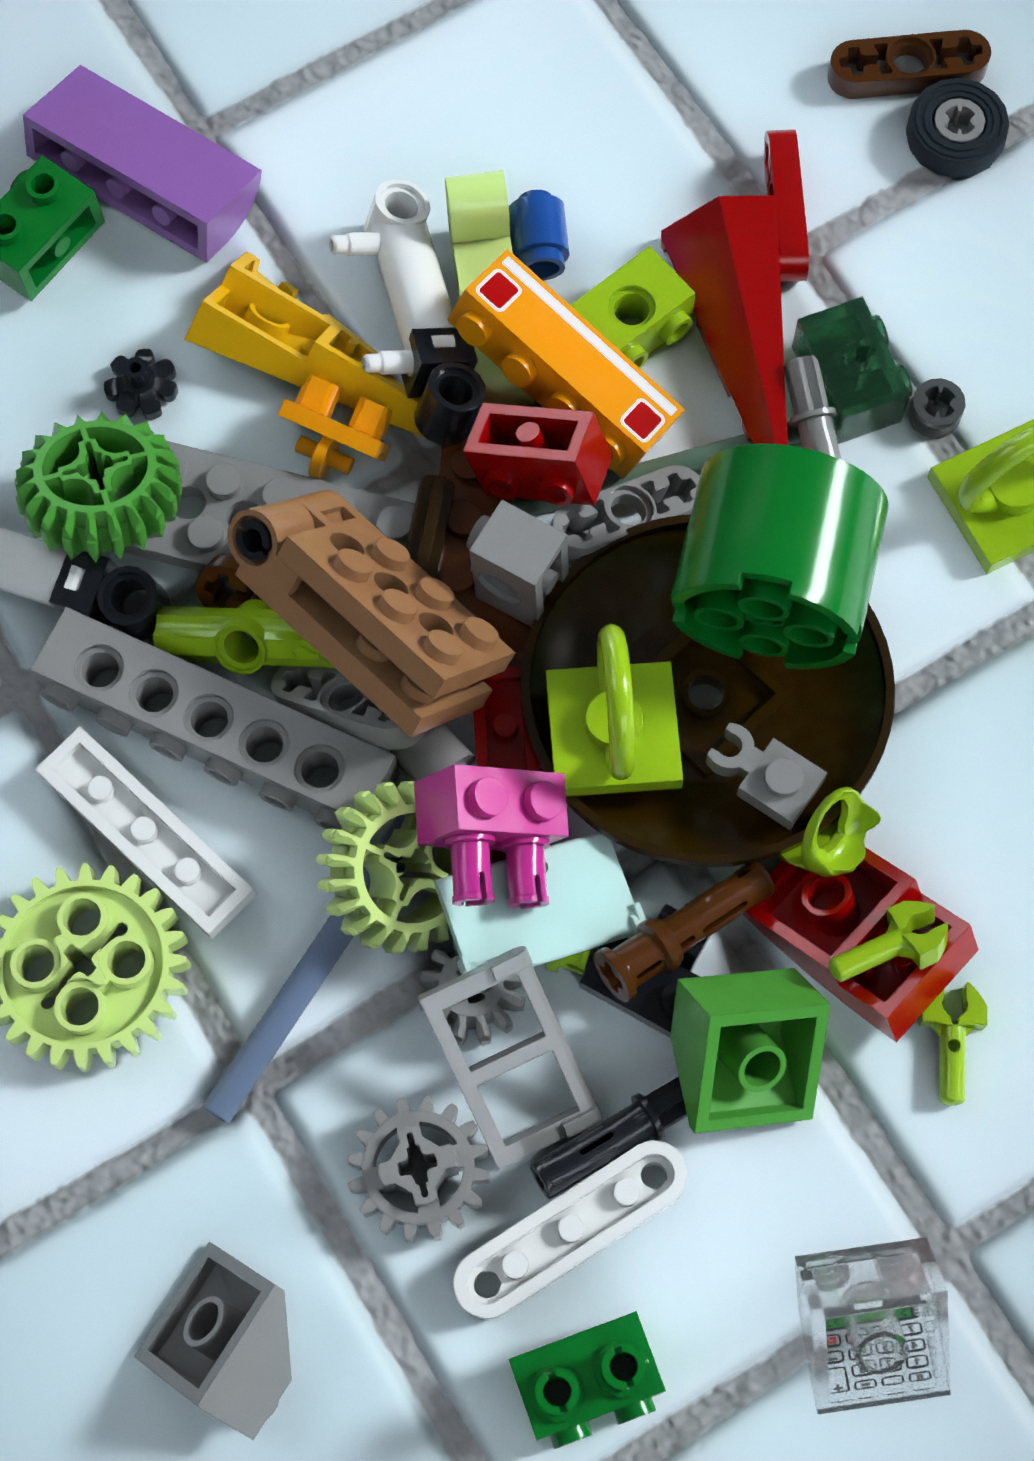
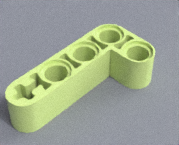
(478, 237)

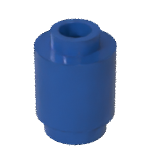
(539, 233)

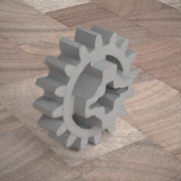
(388, 1174)

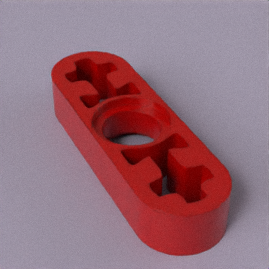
(785, 181)

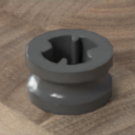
(937, 390)

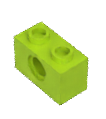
(642, 290)

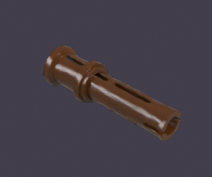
(662, 942)

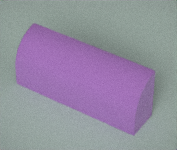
(143, 162)

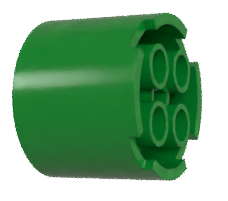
(780, 555)

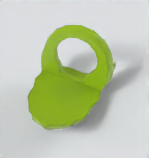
(843, 843)

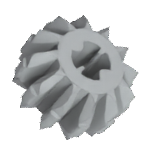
(479, 1014)

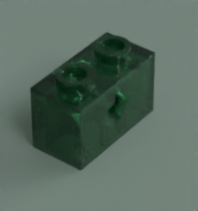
(855, 367)

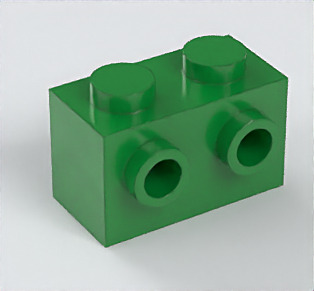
(44, 225)

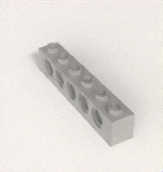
(86, 647)

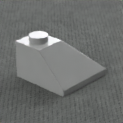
(224, 1342)

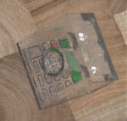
(874, 1325)

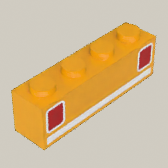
(562, 358)

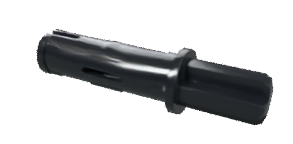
(610, 1139)

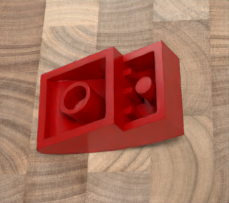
(825, 916)

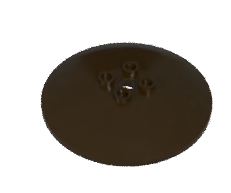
(827, 714)

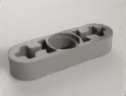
(639, 493)
(364, 721)

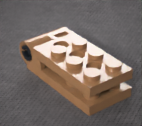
(368, 608)

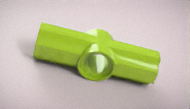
(217, 637)

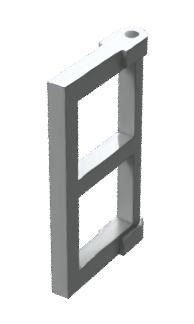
(566, 1124)

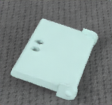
(585, 908)

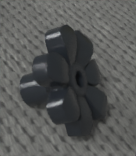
(141, 384)

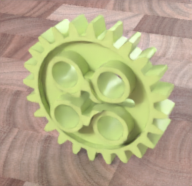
(125, 1005)

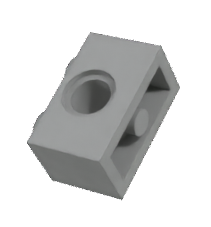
(516, 561)

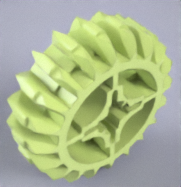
(376, 911)

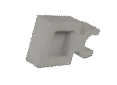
(774, 780)

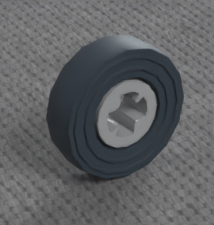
(964, 103)

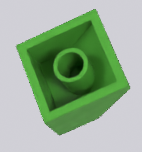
(748, 1048)

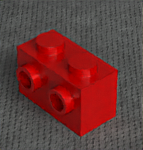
(538, 454)

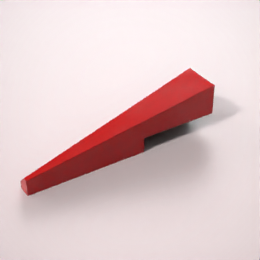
(733, 266)

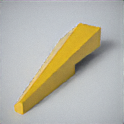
(285, 338)

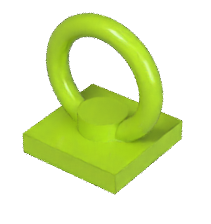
(992, 496)
(614, 723)

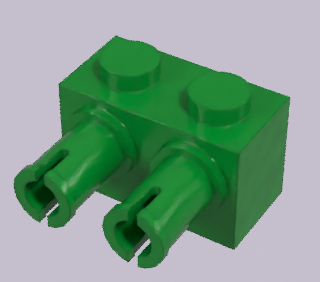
(588, 1378)

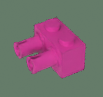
(493, 810)

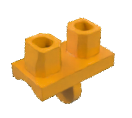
(314, 409)

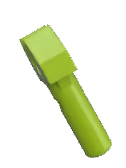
(897, 941)
(953, 1040)

